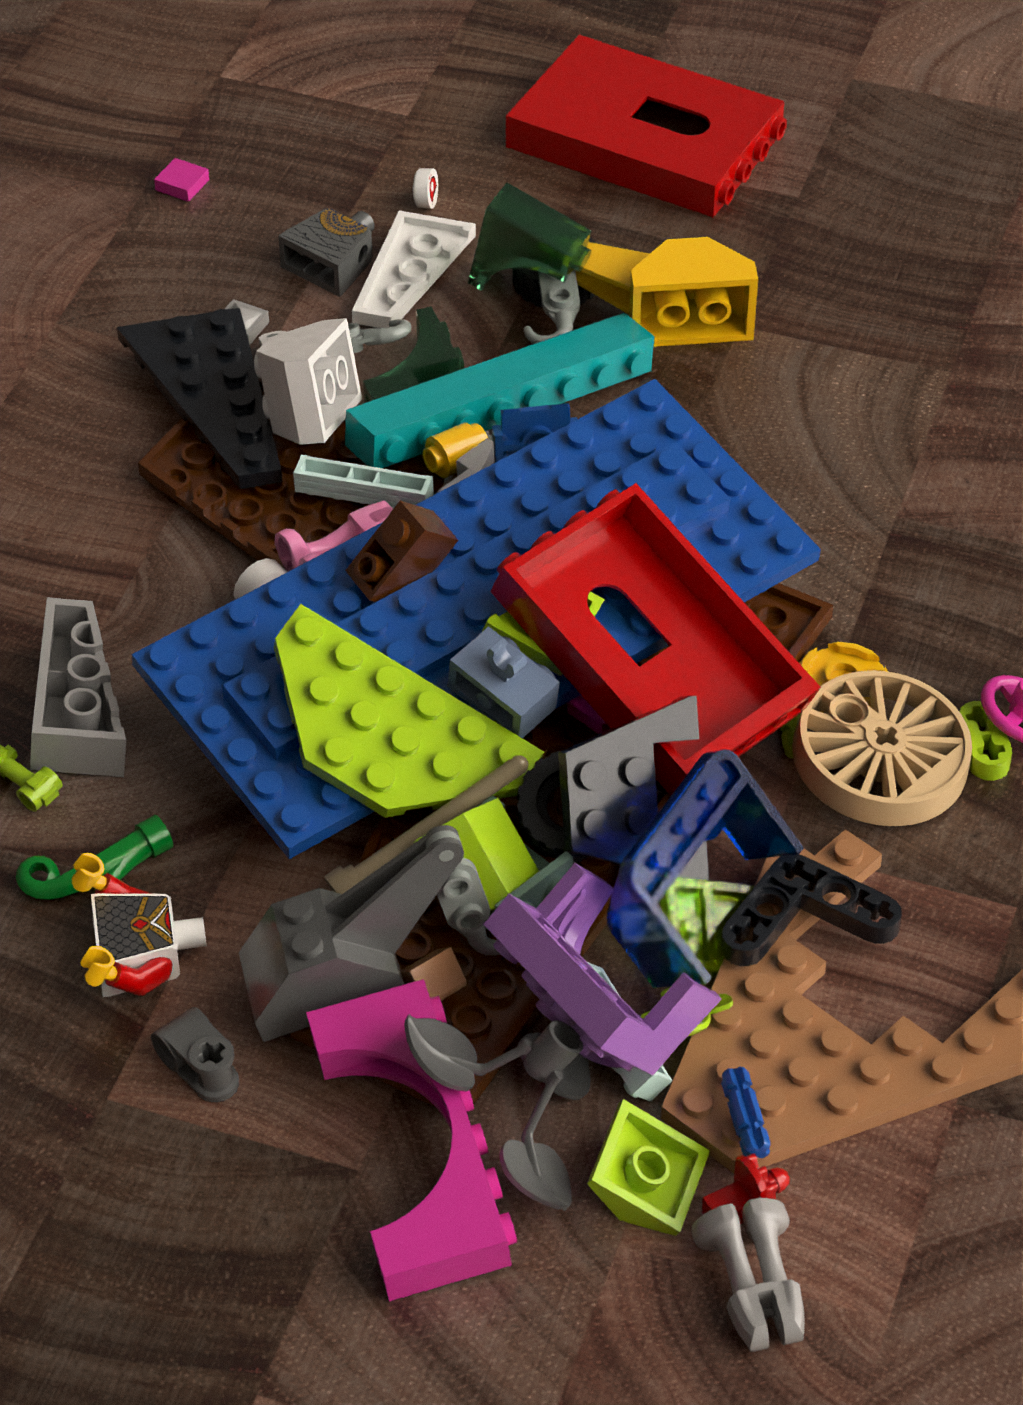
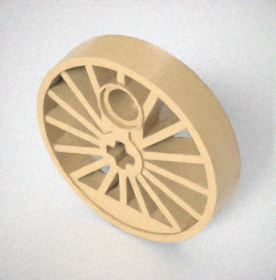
(860, 737)

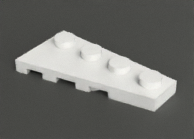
(408, 265)

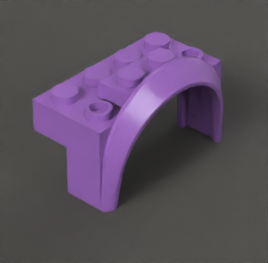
(569, 990)

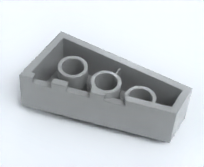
(75, 707)

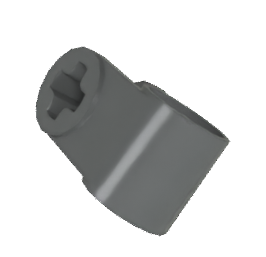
(198, 1055)

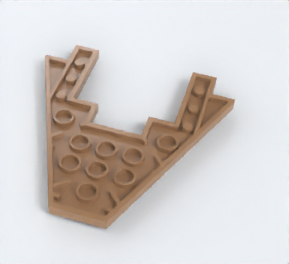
(811, 1070)

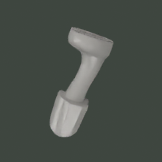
(754, 1302)

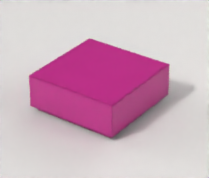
(181, 179)

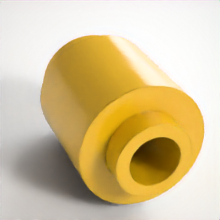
(448, 446)

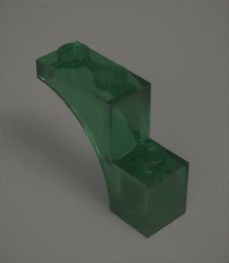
(429, 359)

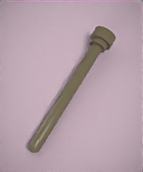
(343, 879)

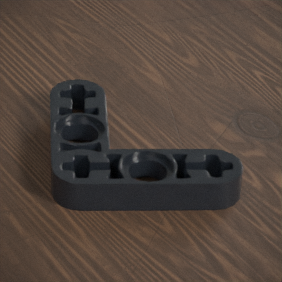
(795, 895)

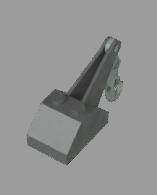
(345, 945)

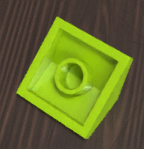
(494, 849)
(647, 1170)

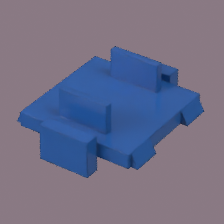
(527, 425)

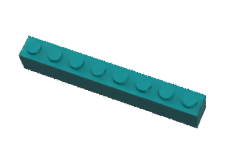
(535, 375)

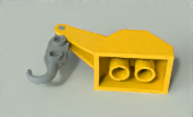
(677, 292)

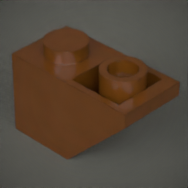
(401, 551)

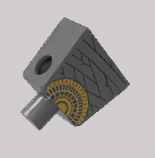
(328, 249)

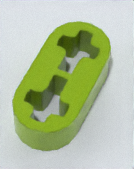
(991, 739)

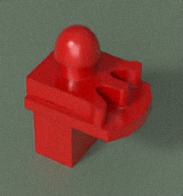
(748, 1184)

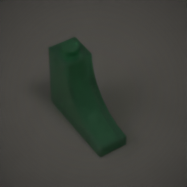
(527, 235)

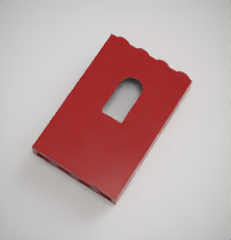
(584, 122)
(717, 645)

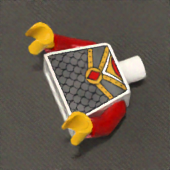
(132, 933)

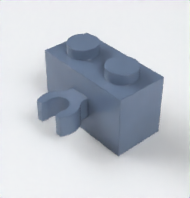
(503, 682)

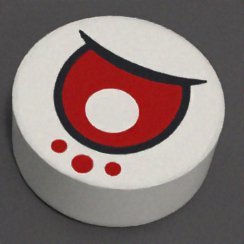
(425, 188)

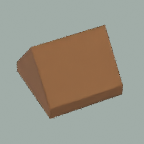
(439, 971)

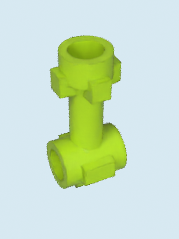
(34, 789)

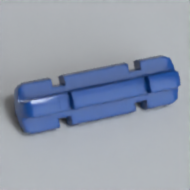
(745, 1112)

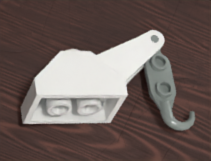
(314, 376)

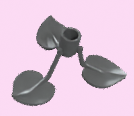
(547, 1057)

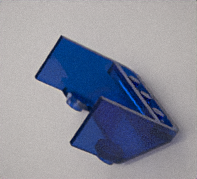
(710, 799)

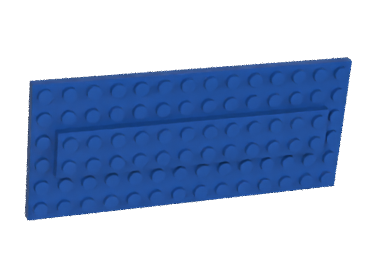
(223, 668)

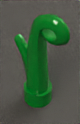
(147, 840)

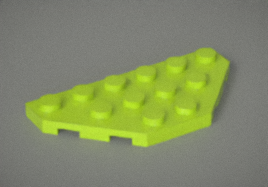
(382, 726)

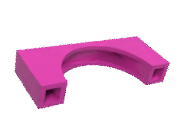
(457, 1225)

